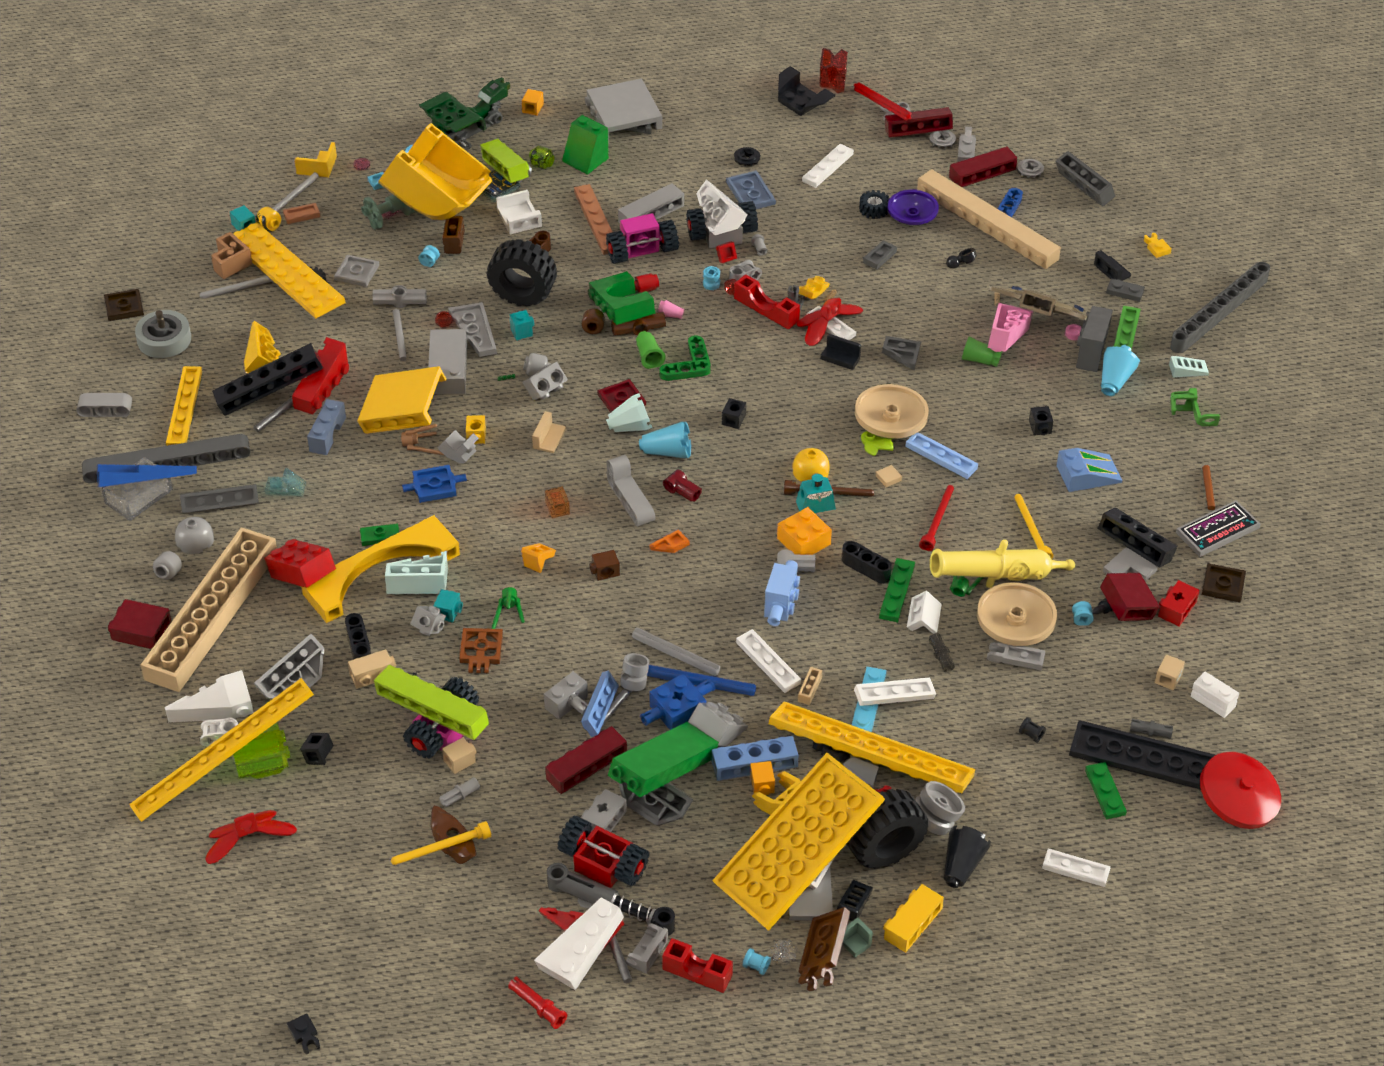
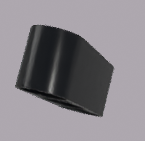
(866, 562)
(357, 635)

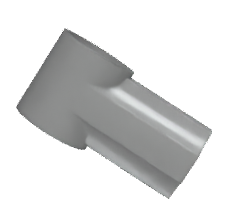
(804, 562)

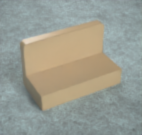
(547, 434)

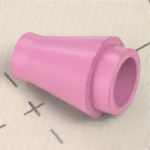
(670, 310)

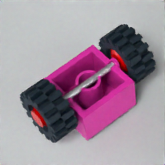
(641, 237)
(429, 736)

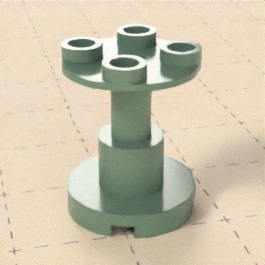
(374, 211)

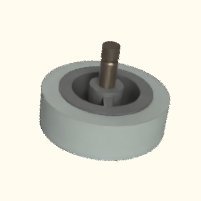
(163, 334)

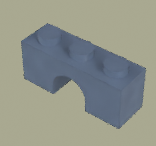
(321, 434)

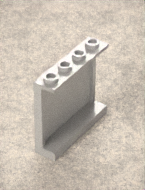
(623, 106)

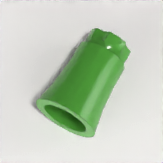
(650, 352)
(979, 352)

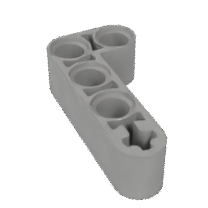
(628, 491)

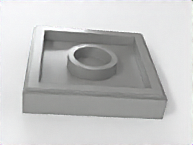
(356, 270)

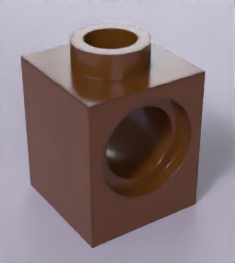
(605, 565)

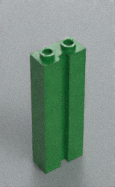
(662, 759)

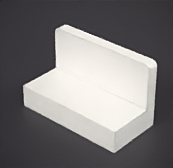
(924, 612)

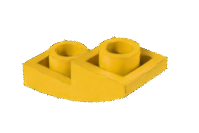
(814, 287)

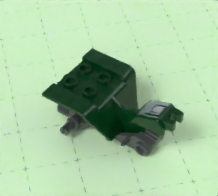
(461, 121)

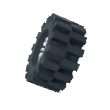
(874, 204)

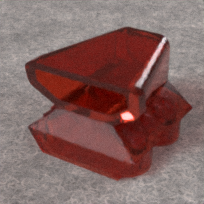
(833, 70)

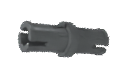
(1151, 728)

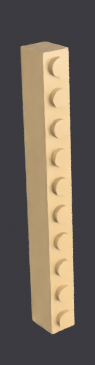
(990, 219)

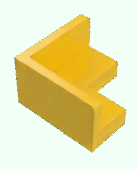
(322, 165)

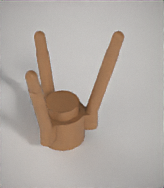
(410, 438)

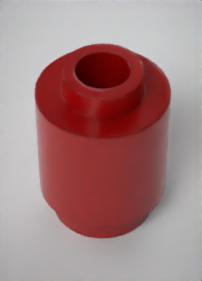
(646, 282)

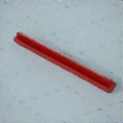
(882, 101)

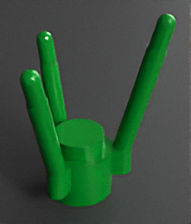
(960, 585)
(509, 600)

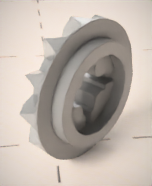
(948, 138)
(1036, 168)

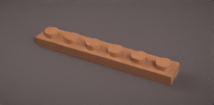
(593, 214)

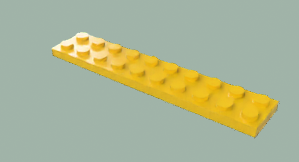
(289, 271)
(871, 746)

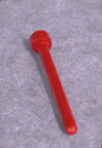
(928, 541)

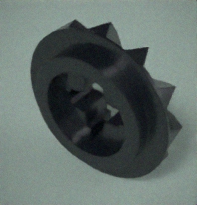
(752, 156)

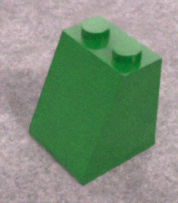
(586, 145)

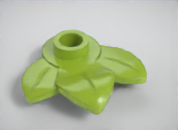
(874, 443)

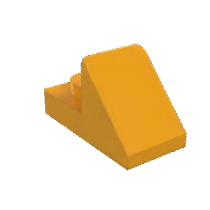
(535, 556)

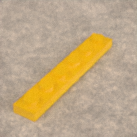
(184, 405)

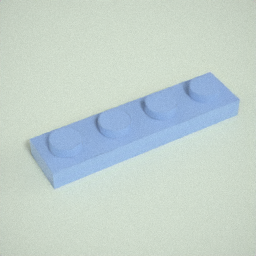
(941, 455)

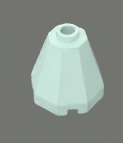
(629, 416)

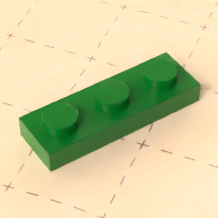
(1105, 790)

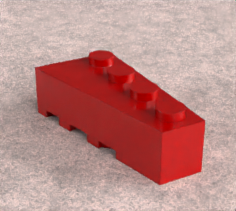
(318, 386)

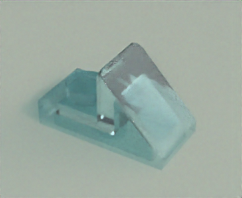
(287, 485)

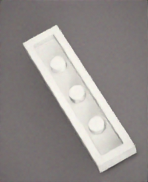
(827, 165)
(768, 661)
(894, 691)

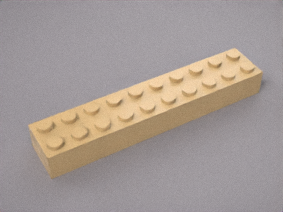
(208, 610)

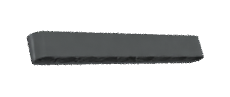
(1219, 307)
(182, 454)

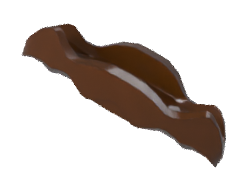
(441, 824)

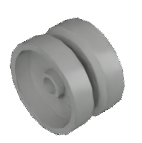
(941, 807)

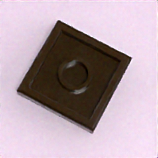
(123, 304)
(1223, 582)

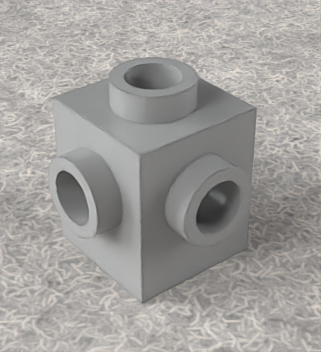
(428, 620)

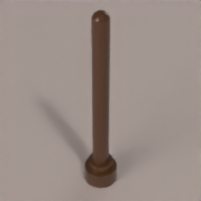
(791, 487)

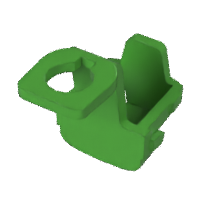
(1192, 405)

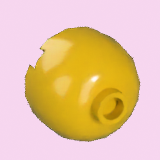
(810, 462)

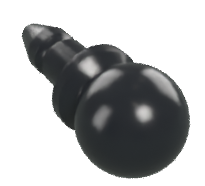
(1103, 606)

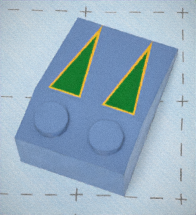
(1086, 469)

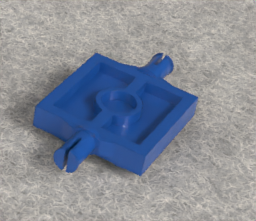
(434, 483)

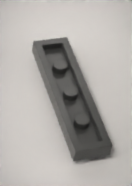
(219, 498)

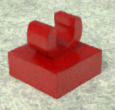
(726, 252)

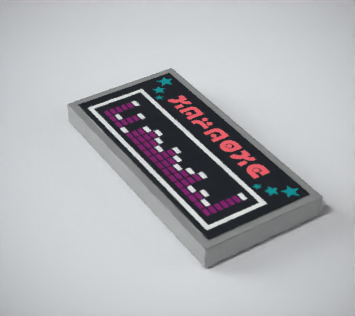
(1217, 528)

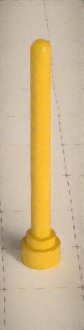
(1031, 525)
(482, 831)

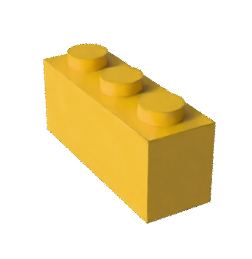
(913, 917)

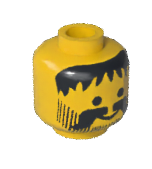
(268, 218)

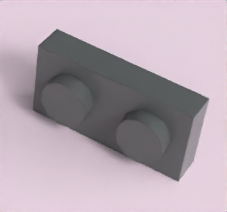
(879, 255)
(1125, 290)

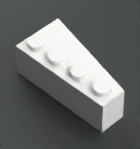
(580, 945)

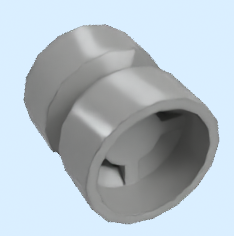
(634, 672)

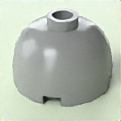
(193, 535)

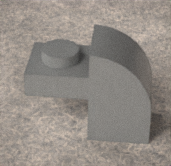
(458, 448)

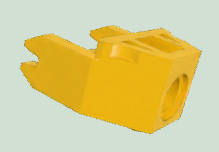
(768, 804)

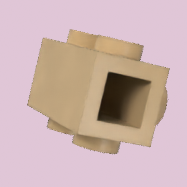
(367, 668)

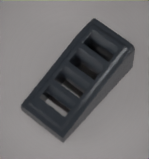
(855, 912)

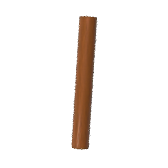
(1208, 487)

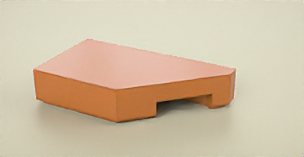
(671, 543)

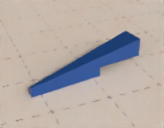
(121, 474)

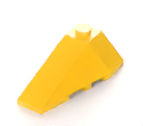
(259, 348)

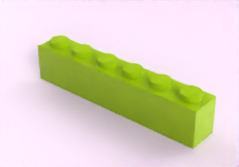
(431, 702)

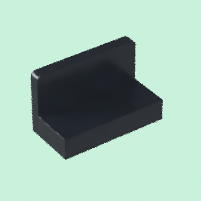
(1110, 266)
(841, 352)

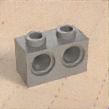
(544, 379)

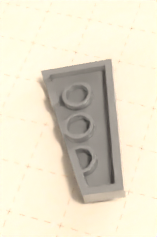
(478, 331)

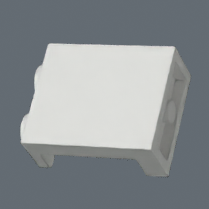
(518, 212)

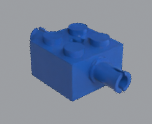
(675, 701)

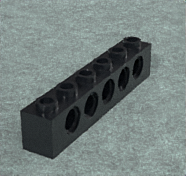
(267, 379)

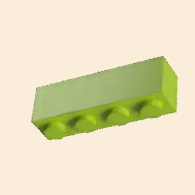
(504, 160)

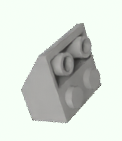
(717, 722)

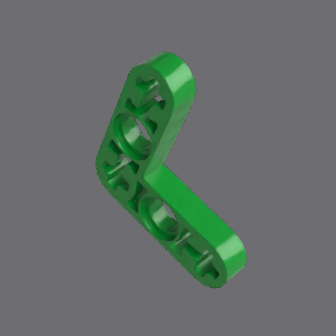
(696, 363)

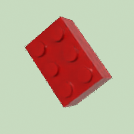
(300, 563)

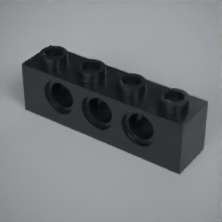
(1137, 537)

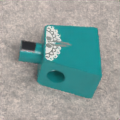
(816, 495)

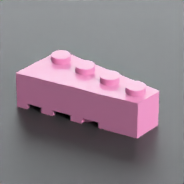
(1008, 326)

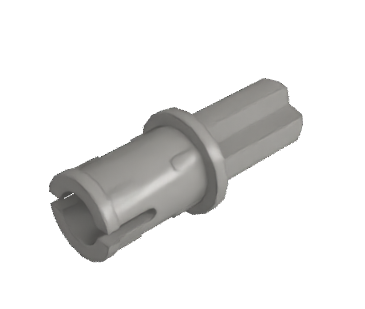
(459, 792)

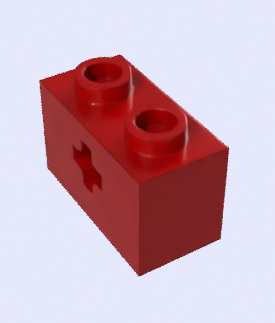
(1178, 602)

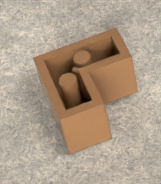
(231, 256)

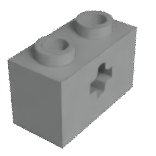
(606, 810)

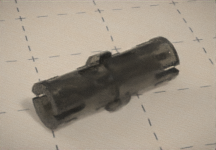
(941, 652)

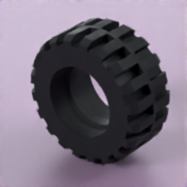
(528, 258)
(890, 831)

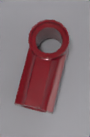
(679, 483)

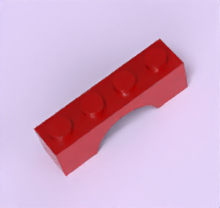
(751, 294)

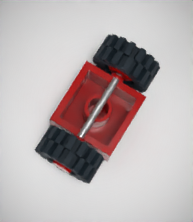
(602, 854)

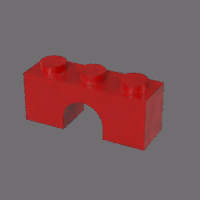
(684, 963)

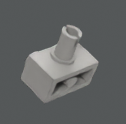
(567, 695)

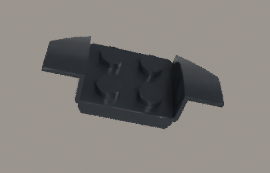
(797, 96)

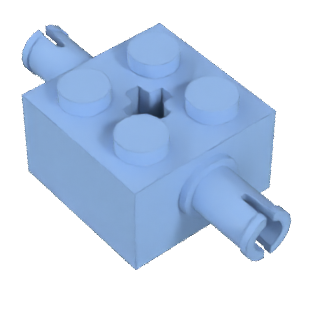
(781, 592)

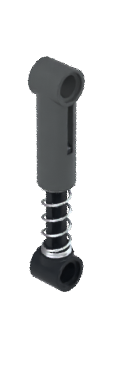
(592, 891)

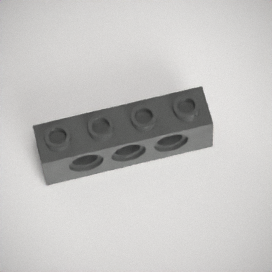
(1085, 178)

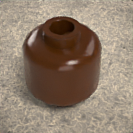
(593, 321)

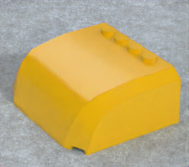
(436, 176)

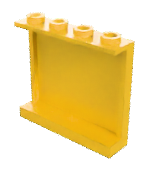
(400, 400)

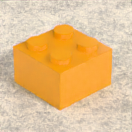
(804, 533)

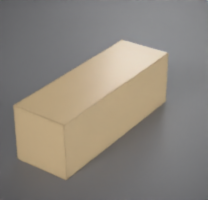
(810, 685)

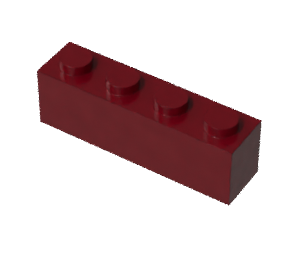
(921, 122)
(983, 167)
(585, 760)

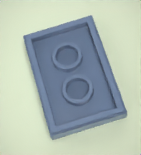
(751, 188)

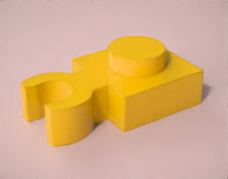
(1157, 247)

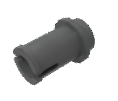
(793, 295)

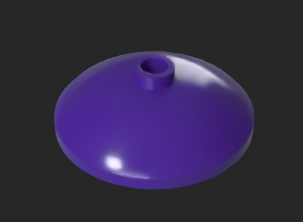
(913, 207)

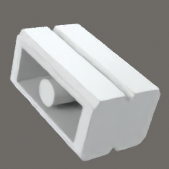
(1214, 694)

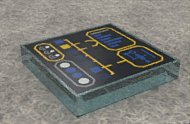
(499, 186)

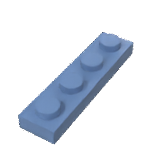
(599, 703)

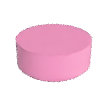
(1072, 331)

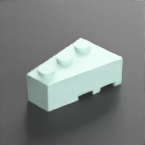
(417, 576)

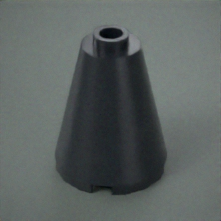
(964, 853)

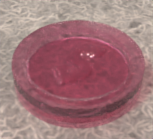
(361, 164)

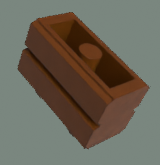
(453, 235)

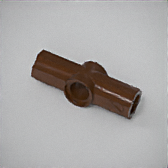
(639, 325)

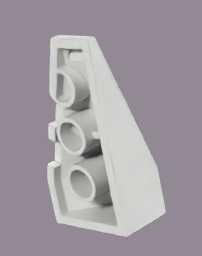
(719, 210)
(219, 701)

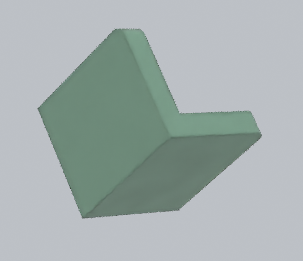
(857, 937)

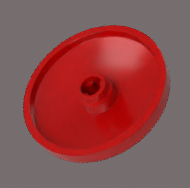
(1240, 790)

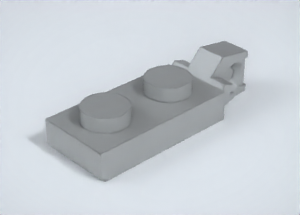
(966, 145)

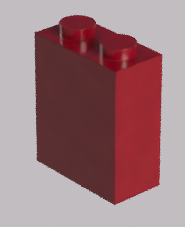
(1129, 596)
(139, 623)

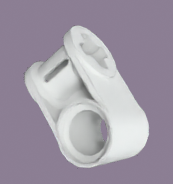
(217, 729)

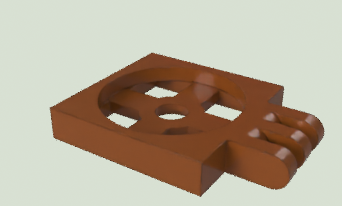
(480, 660)

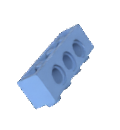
(735, 760)

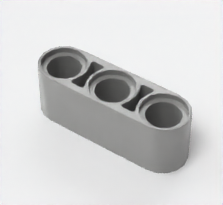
(104, 405)

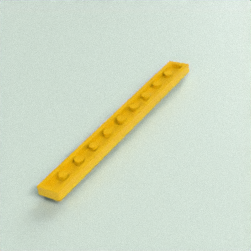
(221, 749)

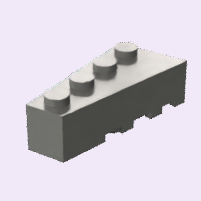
(1093, 338)

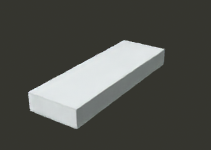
(837, 327)
(1076, 867)

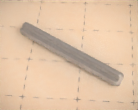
(676, 651)

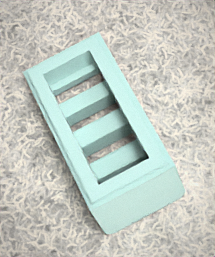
(1183, 367)

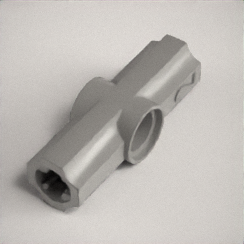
(399, 296)

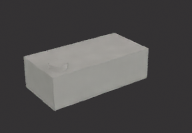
(449, 352)

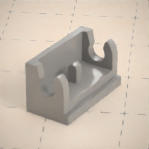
(648, 948)

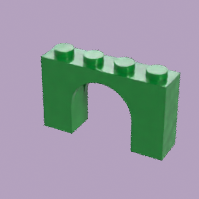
(610, 296)

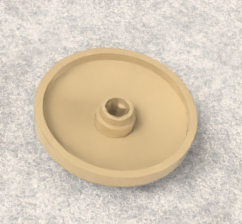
(891, 411)
(1016, 614)

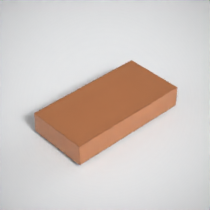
(301, 213)

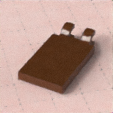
(823, 948)

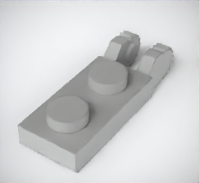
(1016, 655)

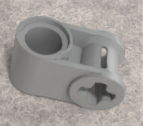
(739, 270)

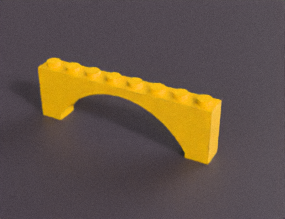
(421, 539)

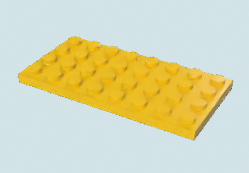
(798, 840)

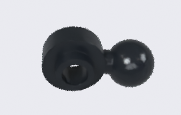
(967, 256)

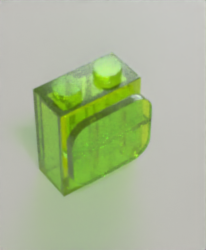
(263, 755)

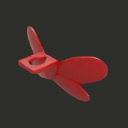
(819, 319)
(242, 826)

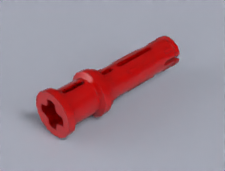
(544, 1007)

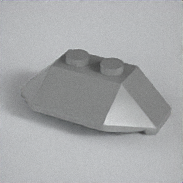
(302, 662)

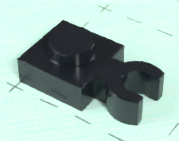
(838, 755)
(303, 1031)

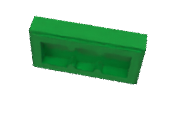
(376, 534)

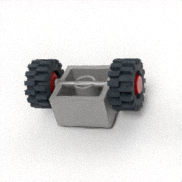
(698, 230)

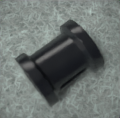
(1032, 729)

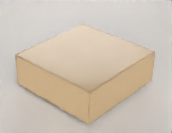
(888, 476)

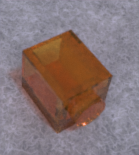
(557, 502)

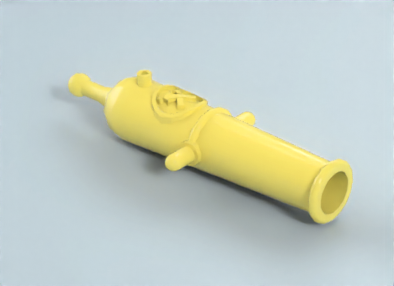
(996, 564)

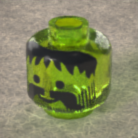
(541, 157)

